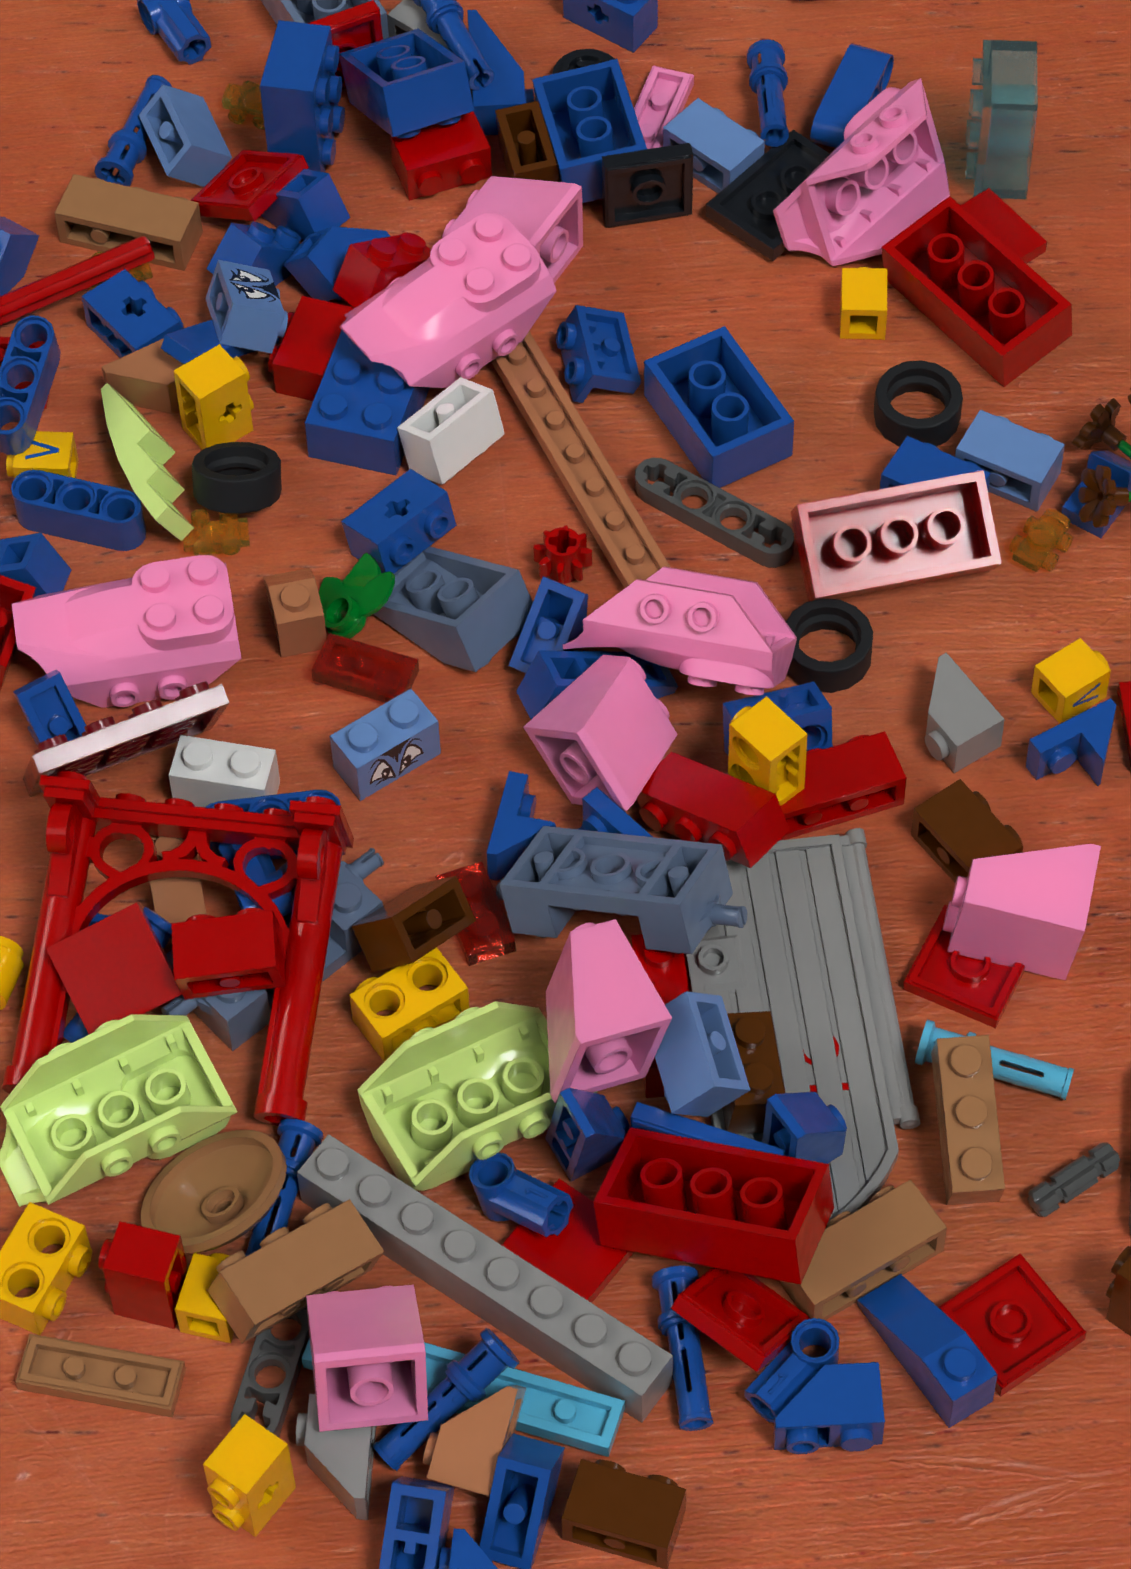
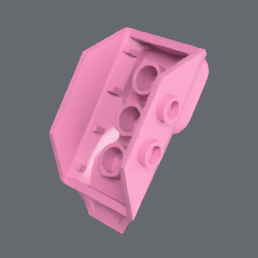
(871, 183)
(456, 307)
(698, 625)
(135, 634)

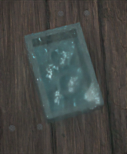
(1002, 118)

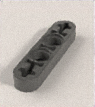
(709, 517)
(272, 1352)

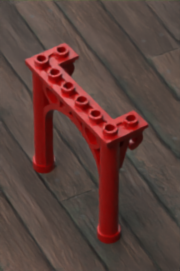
(311, 827)

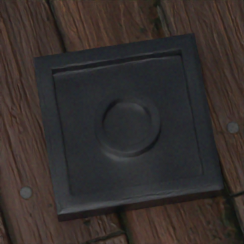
(647, 185)

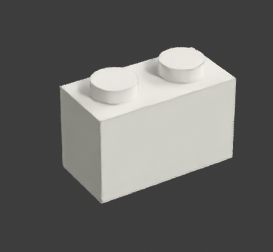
(451, 430)
(221, 771)

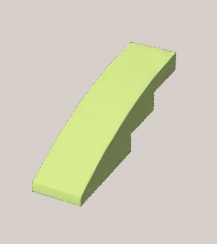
(142, 458)

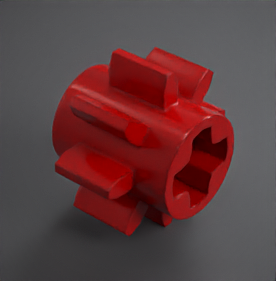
(563, 555)

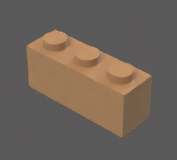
(108, 214)
(967, 1120)
(868, 1250)
(311, 1260)

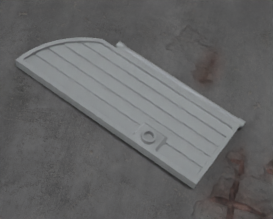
(823, 972)

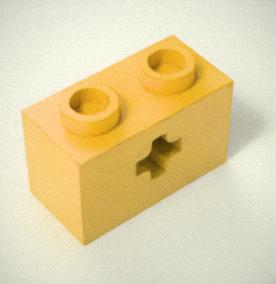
(214, 398)
(249, 1476)

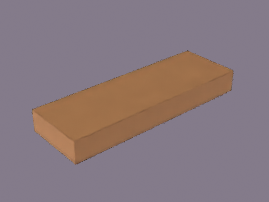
(100, 1375)

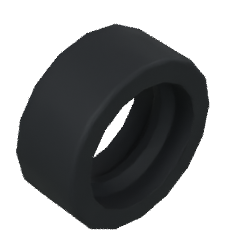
(925, 378)
(236, 477)
(837, 616)

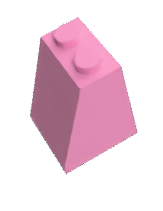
(542, 211)
(604, 732)
(1024, 908)
(601, 1012)
(367, 1357)

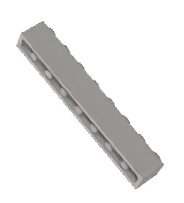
(491, 1280)

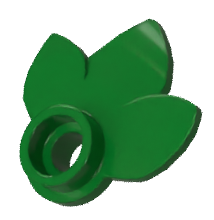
(357, 597)

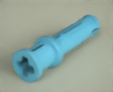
(1054, 1080)

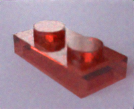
(364, 669)
(490, 933)

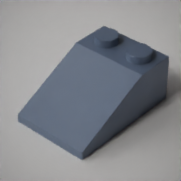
(457, 606)

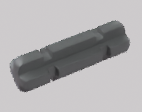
(1073, 1179)

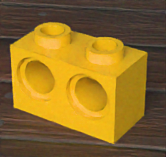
(768, 750)
(413, 1007)
(26, 1266)

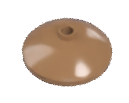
(216, 1189)

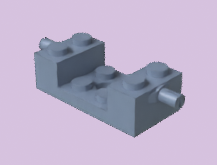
(668, 883)
(243, 1014)

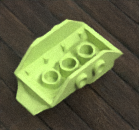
(460, 1093)
(108, 1102)

